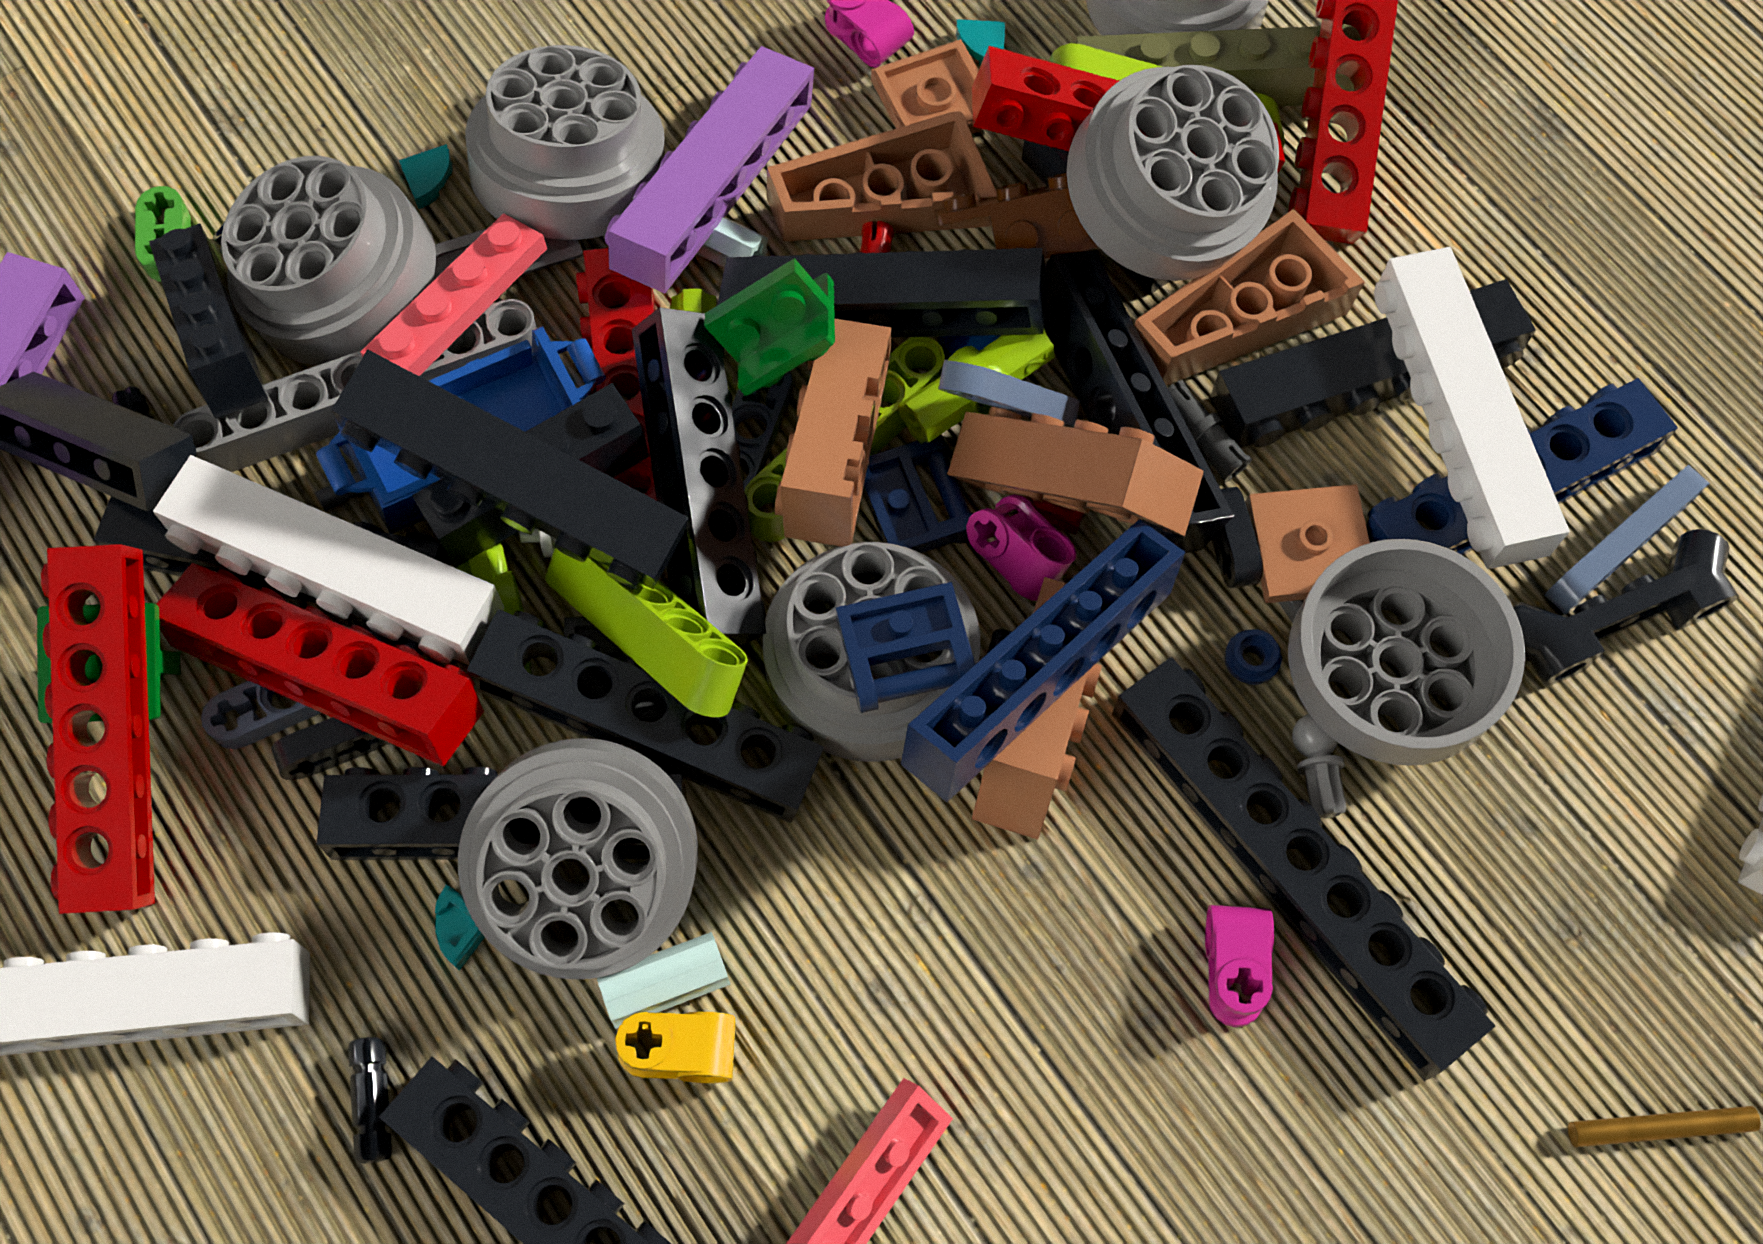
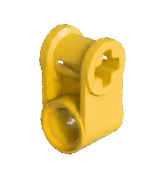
(692, 1049)

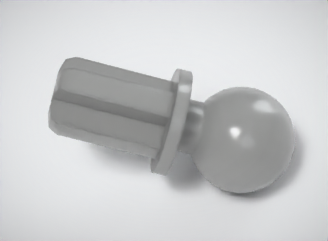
(1320, 768)

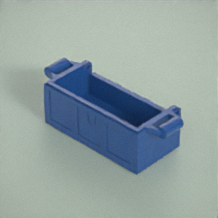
(513, 384)

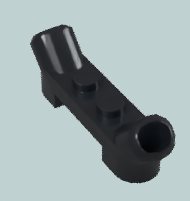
(1688, 594)

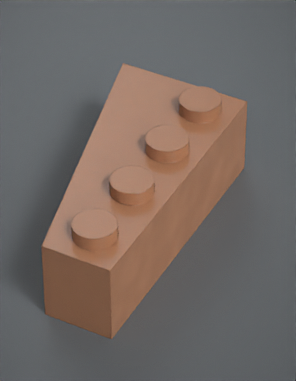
(880, 178)
(1261, 296)
(834, 436)
(1076, 467)
(1024, 775)

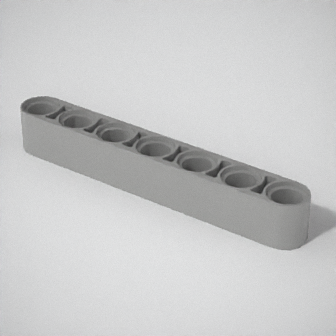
(290, 427)

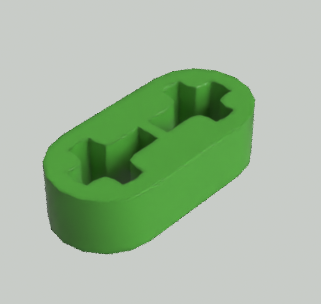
(147, 226)

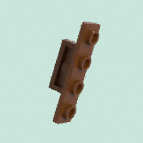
(1025, 217)

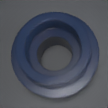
(1263, 646)

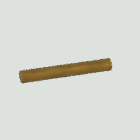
(1664, 1126)

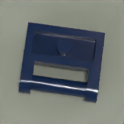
(901, 502)
(899, 629)

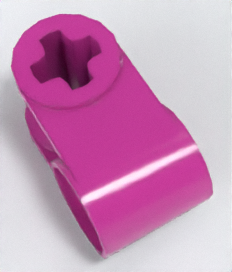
(869, 28)
(1024, 547)
(1239, 952)

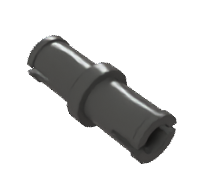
(1208, 434)

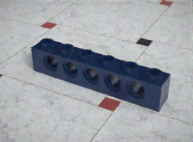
(1633, 431)
(1040, 660)

